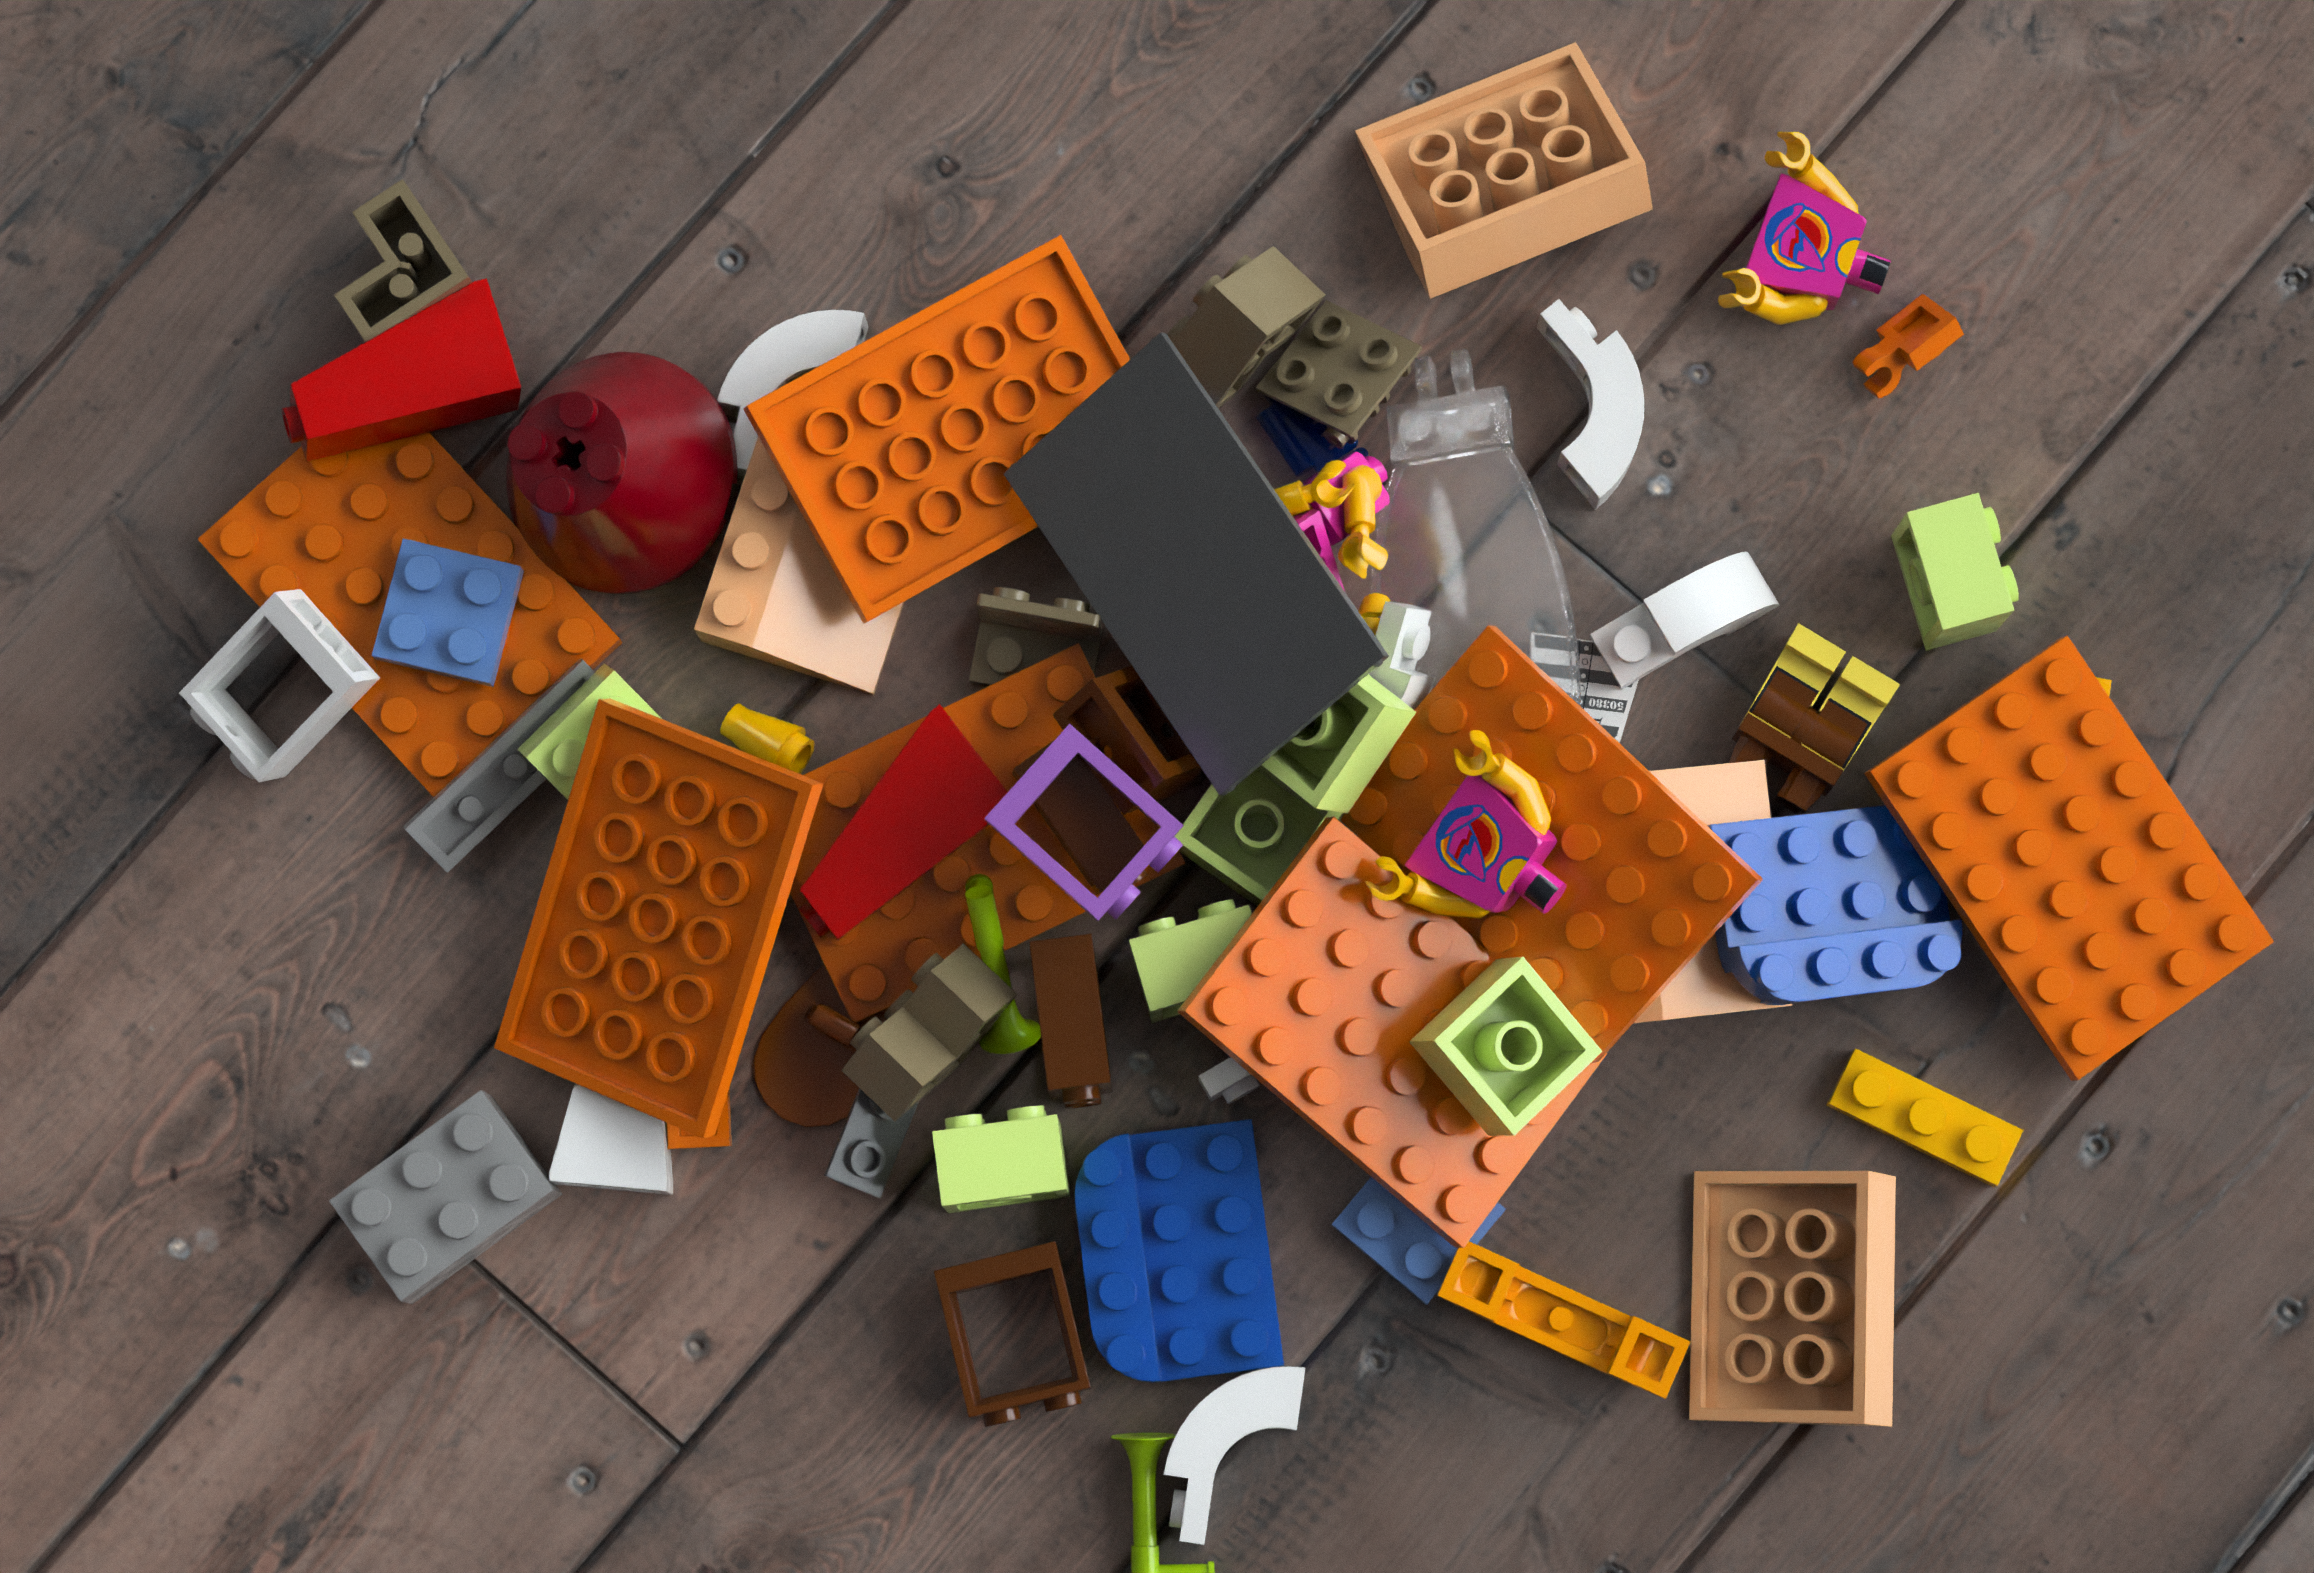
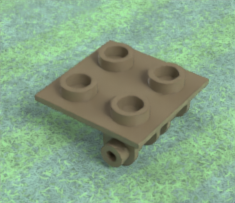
(1339, 371)

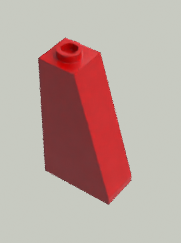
(410, 380)
(905, 827)

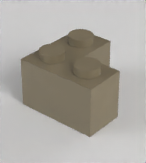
(415, 267)
(1243, 321)
(927, 1031)

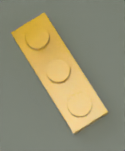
(1924, 1117)

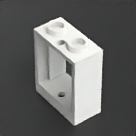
(318, 644)

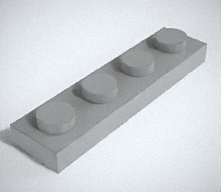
(491, 783)

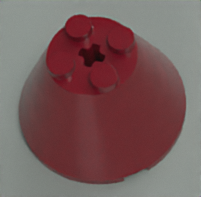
(621, 472)

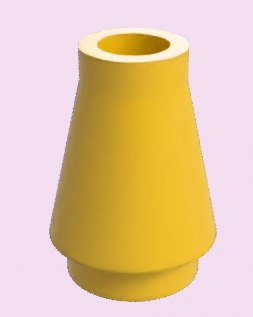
(768, 738)

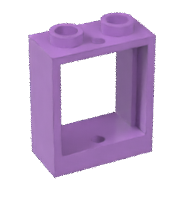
(1037, 779)

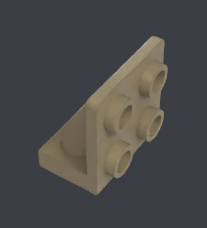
(1024, 633)

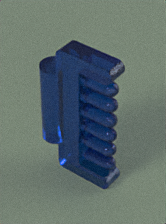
(1299, 439)

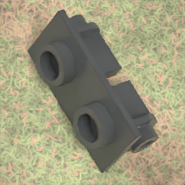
(867, 1146)

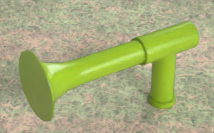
(1011, 1031)
(1143, 1453)

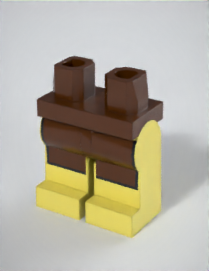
(1798, 738)

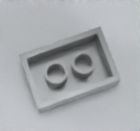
(445, 1197)

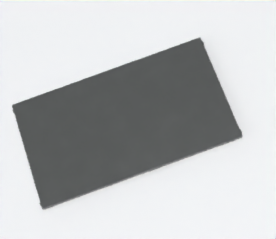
(1195, 564)

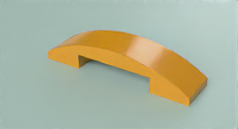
(1563, 1319)

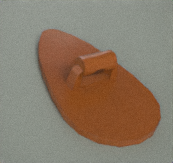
(804, 1055)

